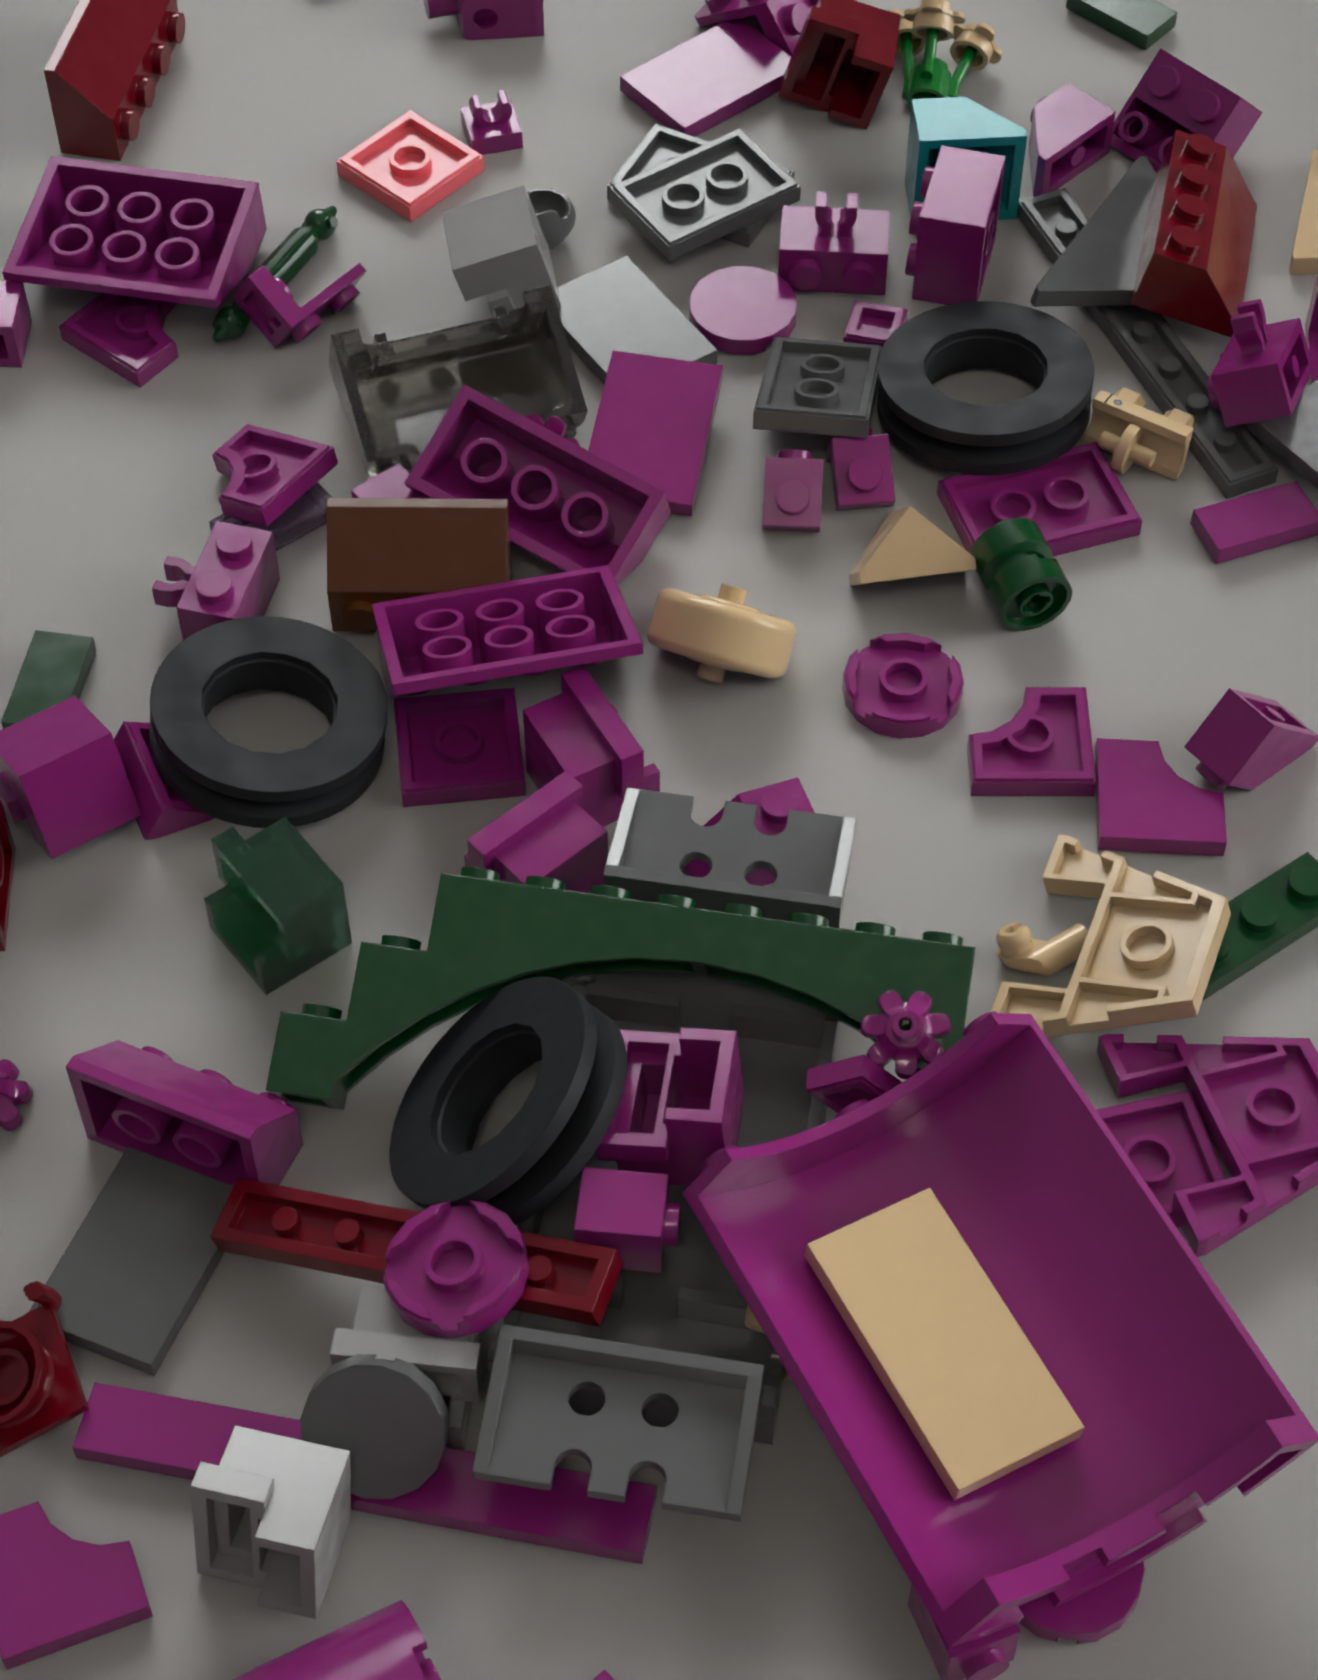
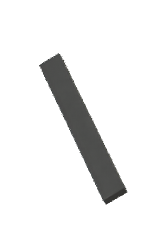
(1158, 360)

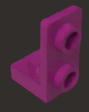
(278, 316)

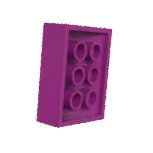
(138, 232)
(503, 630)

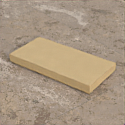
(943, 1343)

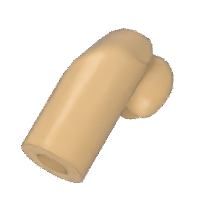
(1038, 956)

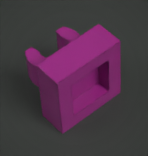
(491, 125)

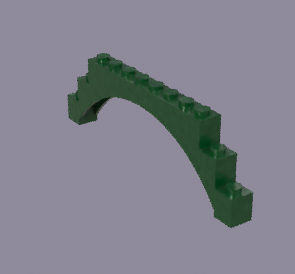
(506, 932)

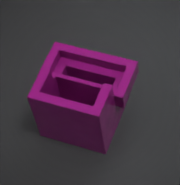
(590, 742)
(64, 777)
(546, 838)
(676, 1102)

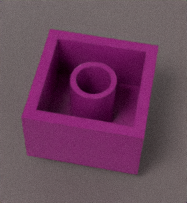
(955, 225)

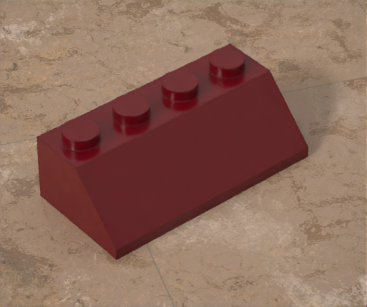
(109, 72)
(1196, 236)

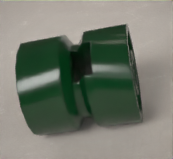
(1021, 574)

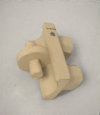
(1139, 434)

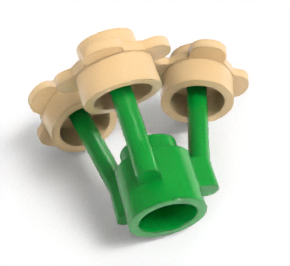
(922, 29)

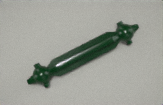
(282, 263)

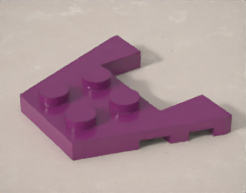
(1258, 1109)

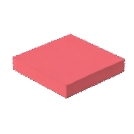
(410, 165)

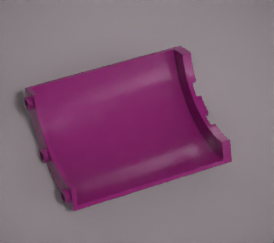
(1091, 1273)

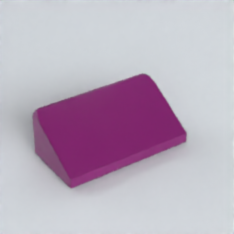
(160, 806)

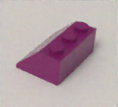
(183, 1114)

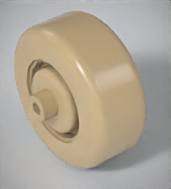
(721, 633)

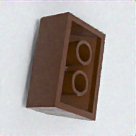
(410, 550)

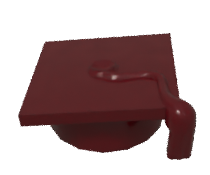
(36, 1372)

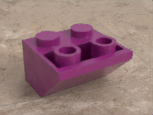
(1181, 99)

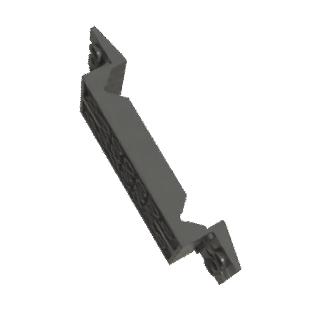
(675, 1339)

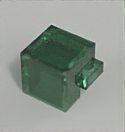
(278, 904)

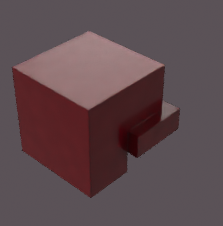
(843, 60)

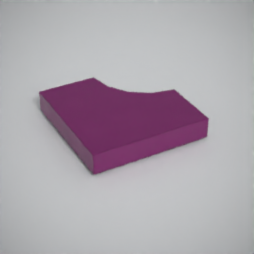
(123, 335)
(268, 472)
(1038, 751)
(1151, 807)
(61, 1587)

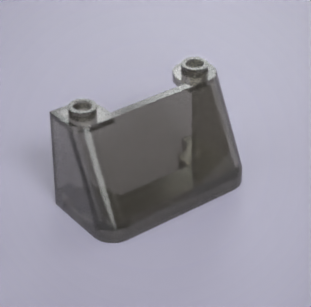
(404, 386)

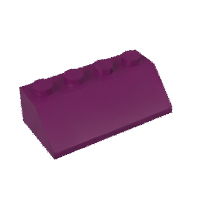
(560, 496)

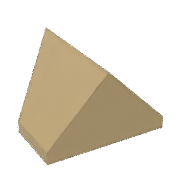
(907, 549)

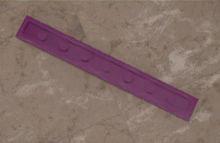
(177, 1433)

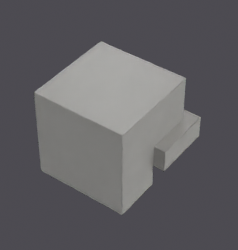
(499, 249)
(450, 1363)
(273, 1517)

